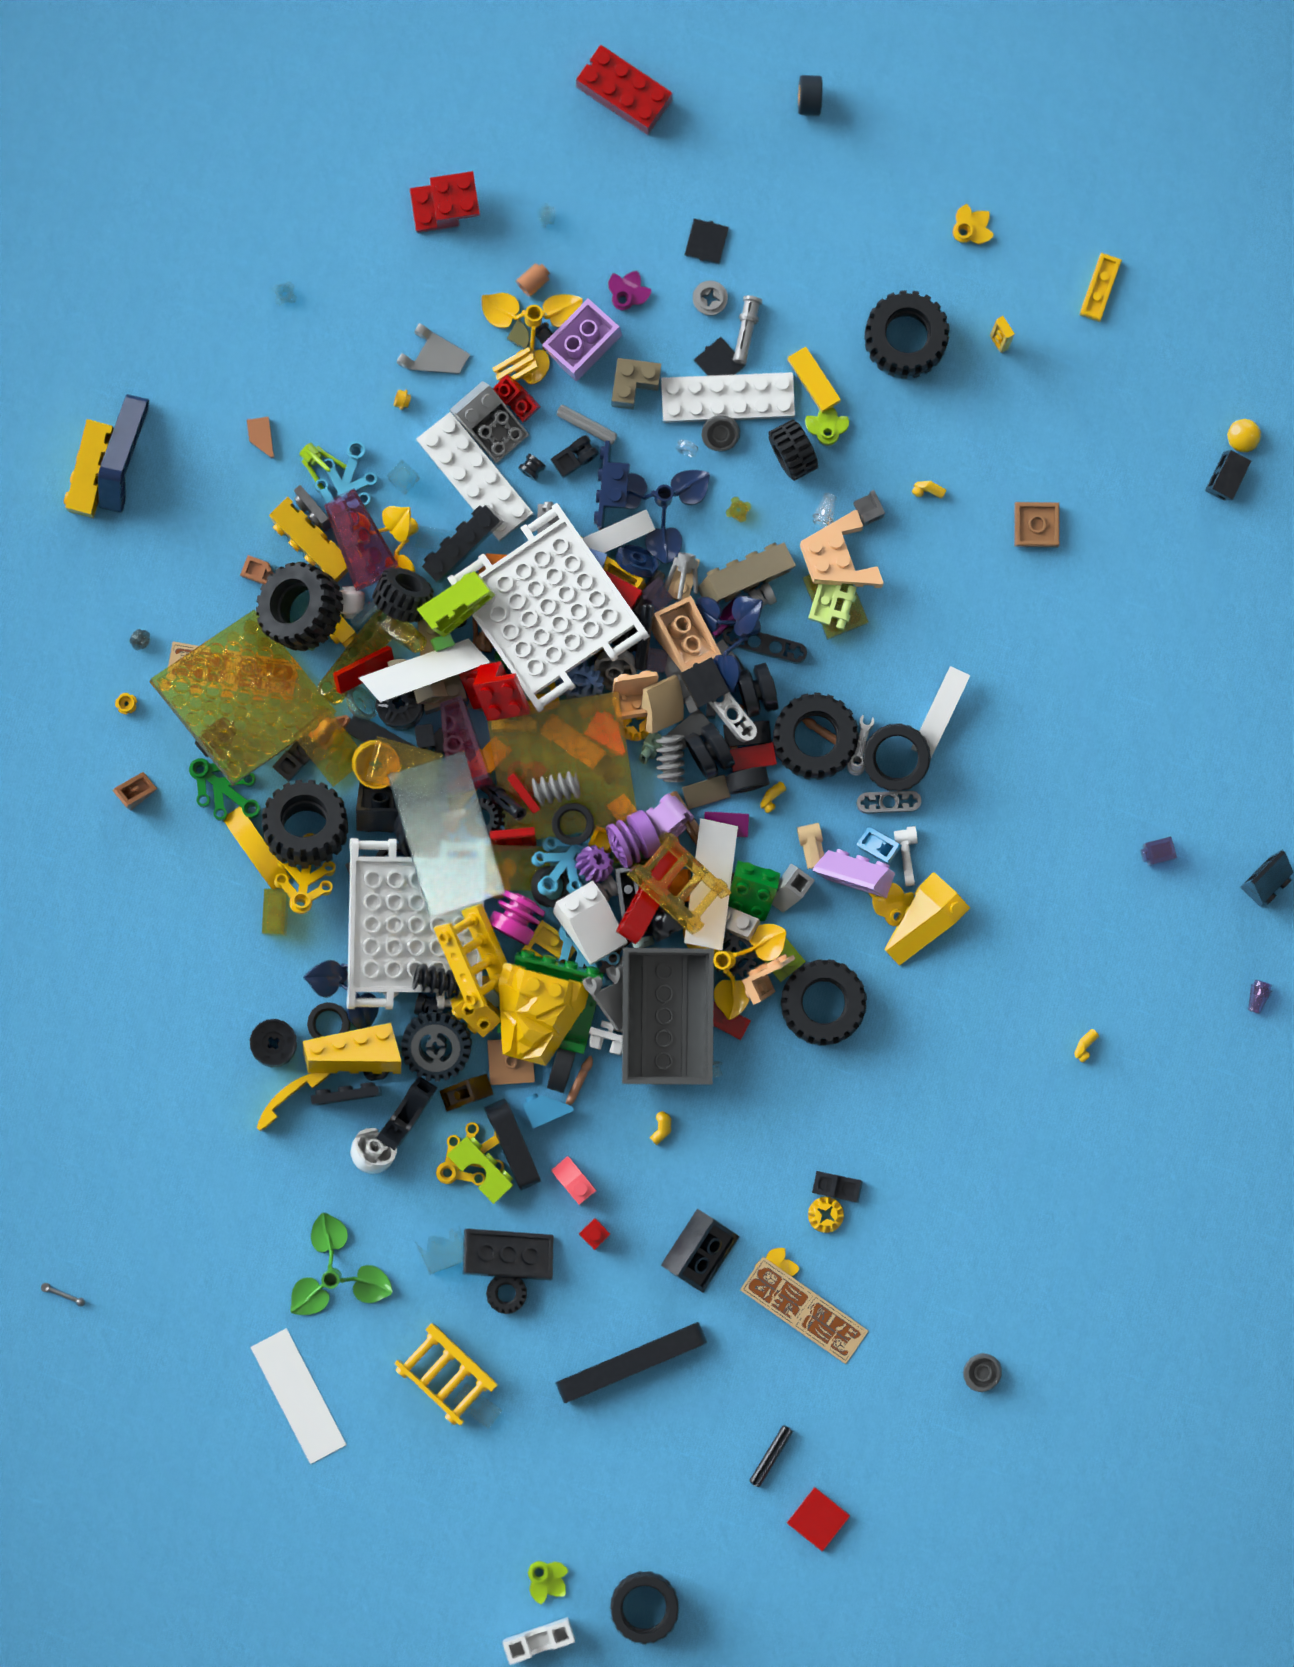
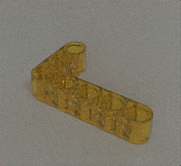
(372, 637)

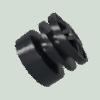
(404, 717)
(276, 1030)

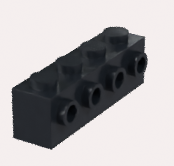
(462, 544)

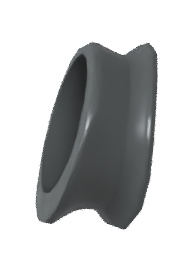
(720, 433)
(982, 1372)

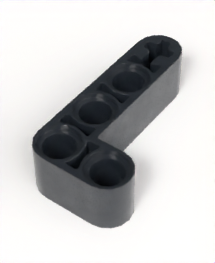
(512, 1144)

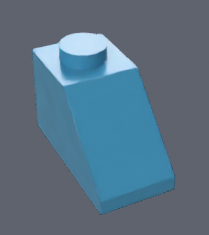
(544, 1110)

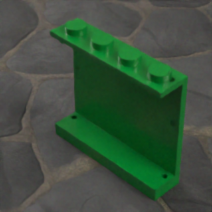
(578, 1035)

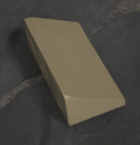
(706, 792)

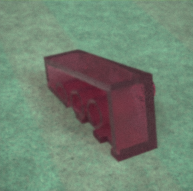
(359, 539)
(462, 737)

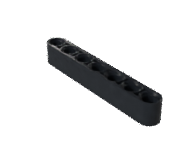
(631, 1362)

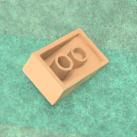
(684, 634)

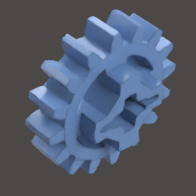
(583, 678)

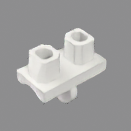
(597, 1037)

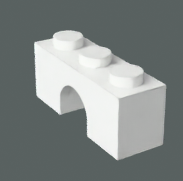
(539, 1639)

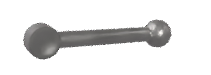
(45, 1287)

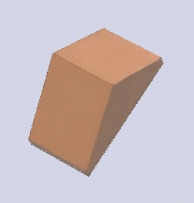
(134, 790)

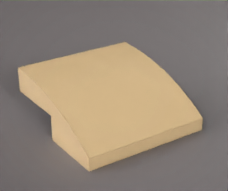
(663, 704)

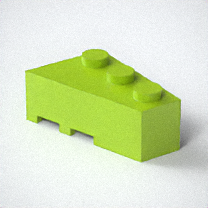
(456, 603)

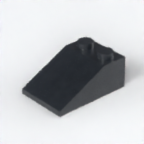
(1268, 878)

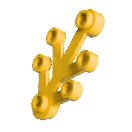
(304, 879)
(460, 1175)

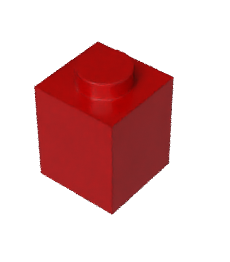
(594, 1233)

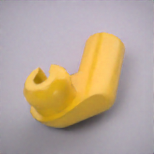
(664, 1127)

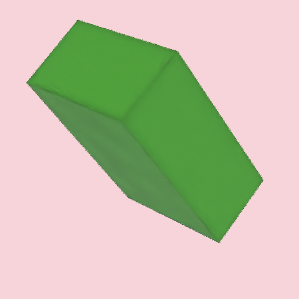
(440, 643)

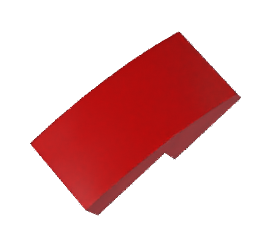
(516, 397)

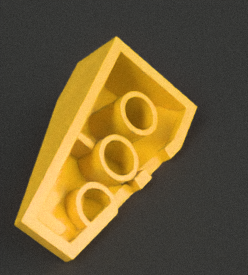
(929, 915)

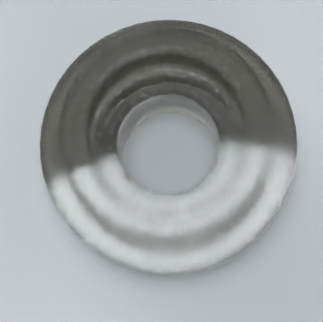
(140, 639)

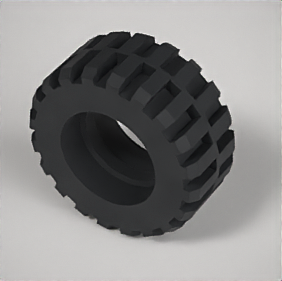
(911, 306)
(281, 592)
(822, 706)
(299, 798)
(853, 994)

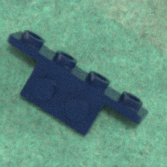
(614, 485)

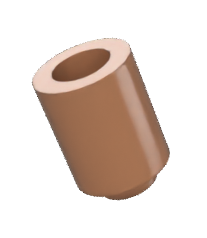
(533, 279)

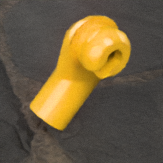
(928, 486)
(770, 795)
(1084, 1043)

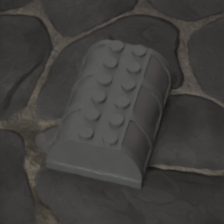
(667, 1016)

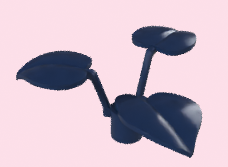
(691, 488)
(747, 623)
(325, 981)

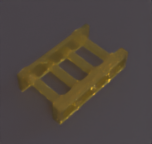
(659, 889)

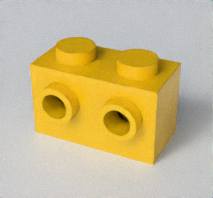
(478, 1019)

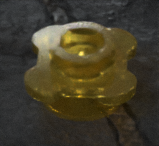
(741, 515)

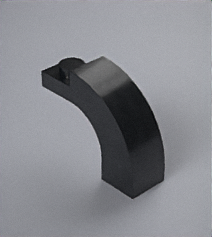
(407, 1113)

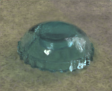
(361, 703)

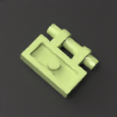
(825, 601)

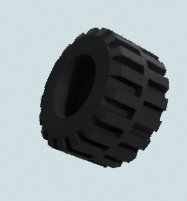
(793, 450)
(401, 594)

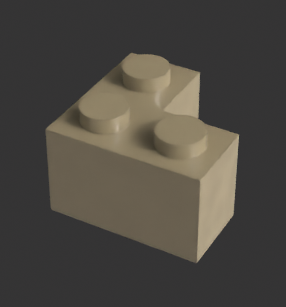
(632, 375)

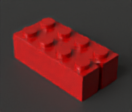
(624, 89)

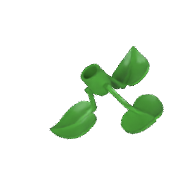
(310, 1297)

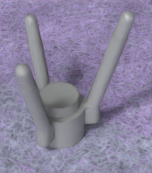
(685, 563)

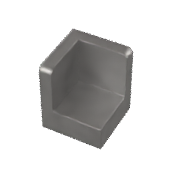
(869, 508)

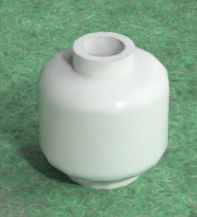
(352, 601)

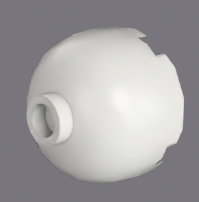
(371, 1154)

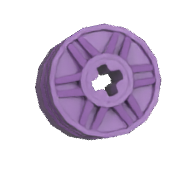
(629, 840)

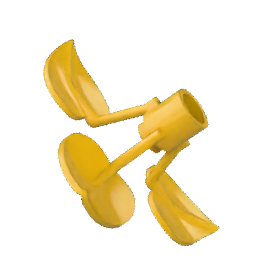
(503, 307)
(402, 526)
(730, 995)

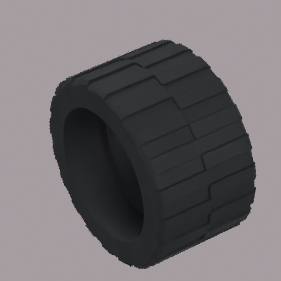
(878, 776)
(644, 1635)

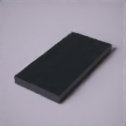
(508, 1254)

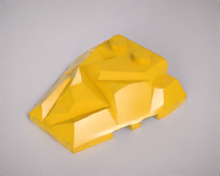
(536, 1012)

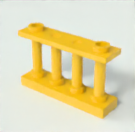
(488, 948)
(450, 1353)

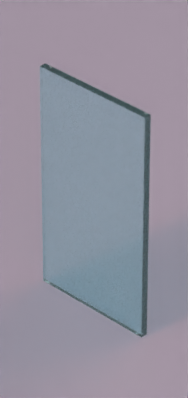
(446, 834)

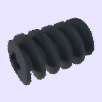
(435, 980)

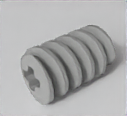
(670, 758)
(556, 788)

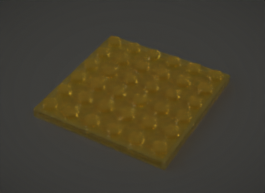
(240, 697)
(574, 737)

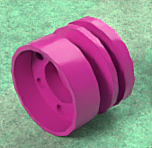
(516, 917)

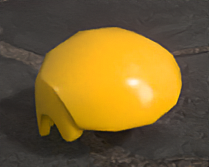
(1244, 435)

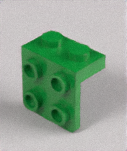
(753, 889)

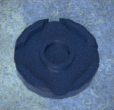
(637, 561)

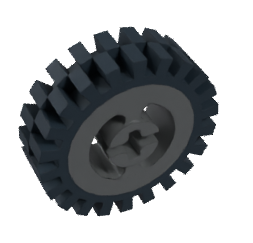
(436, 1065)

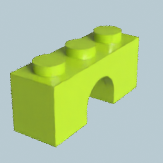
(469, 1153)

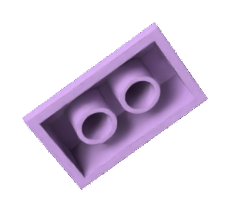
(582, 339)
(855, 872)

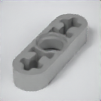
(905, 806)

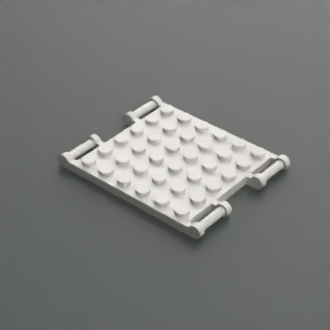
(551, 607)
(392, 927)

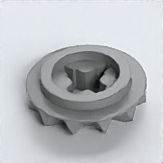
(704, 289)

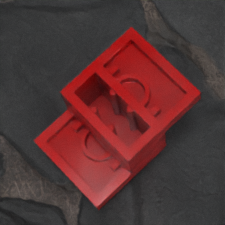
(444, 201)
(495, 691)

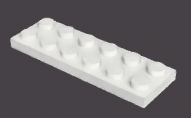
(728, 395)
(473, 473)

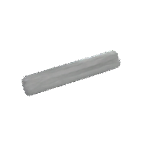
(586, 424)

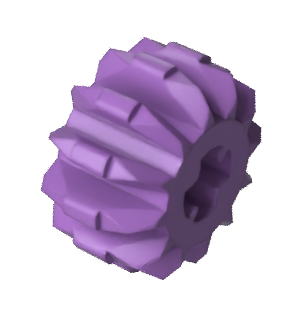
(594, 864)

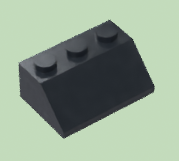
(375, 809)
(700, 1250)

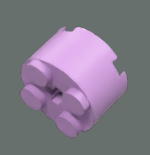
(669, 816)

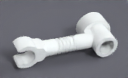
(858, 756)
(906, 838)

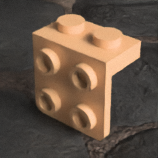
(631, 692)
(758, 984)

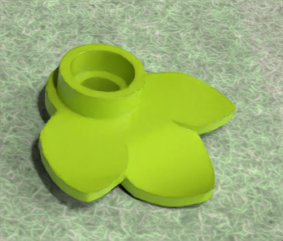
(827, 422)
(549, 1582)

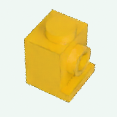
(344, 633)

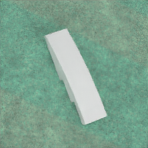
(620, 532)
(943, 707)

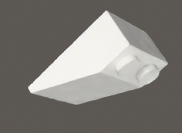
(589, 922)

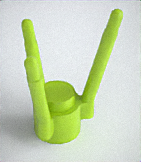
(313, 456)

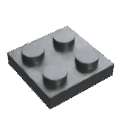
(306, 503)

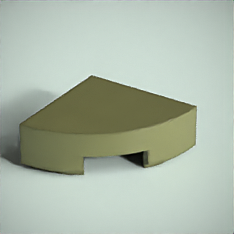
(519, 335)

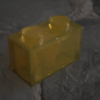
(275, 912)

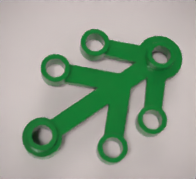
(221, 786)

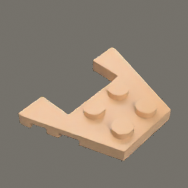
(830, 559)

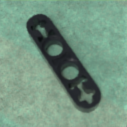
(763, 648)

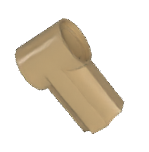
(810, 839)

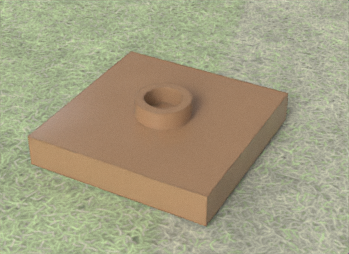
(1036, 524)
(507, 1069)

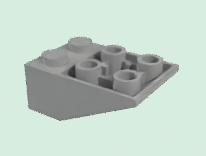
(489, 421)

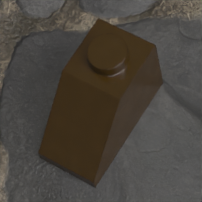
(466, 1092)

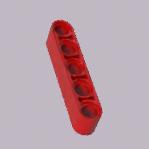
(643, 906)

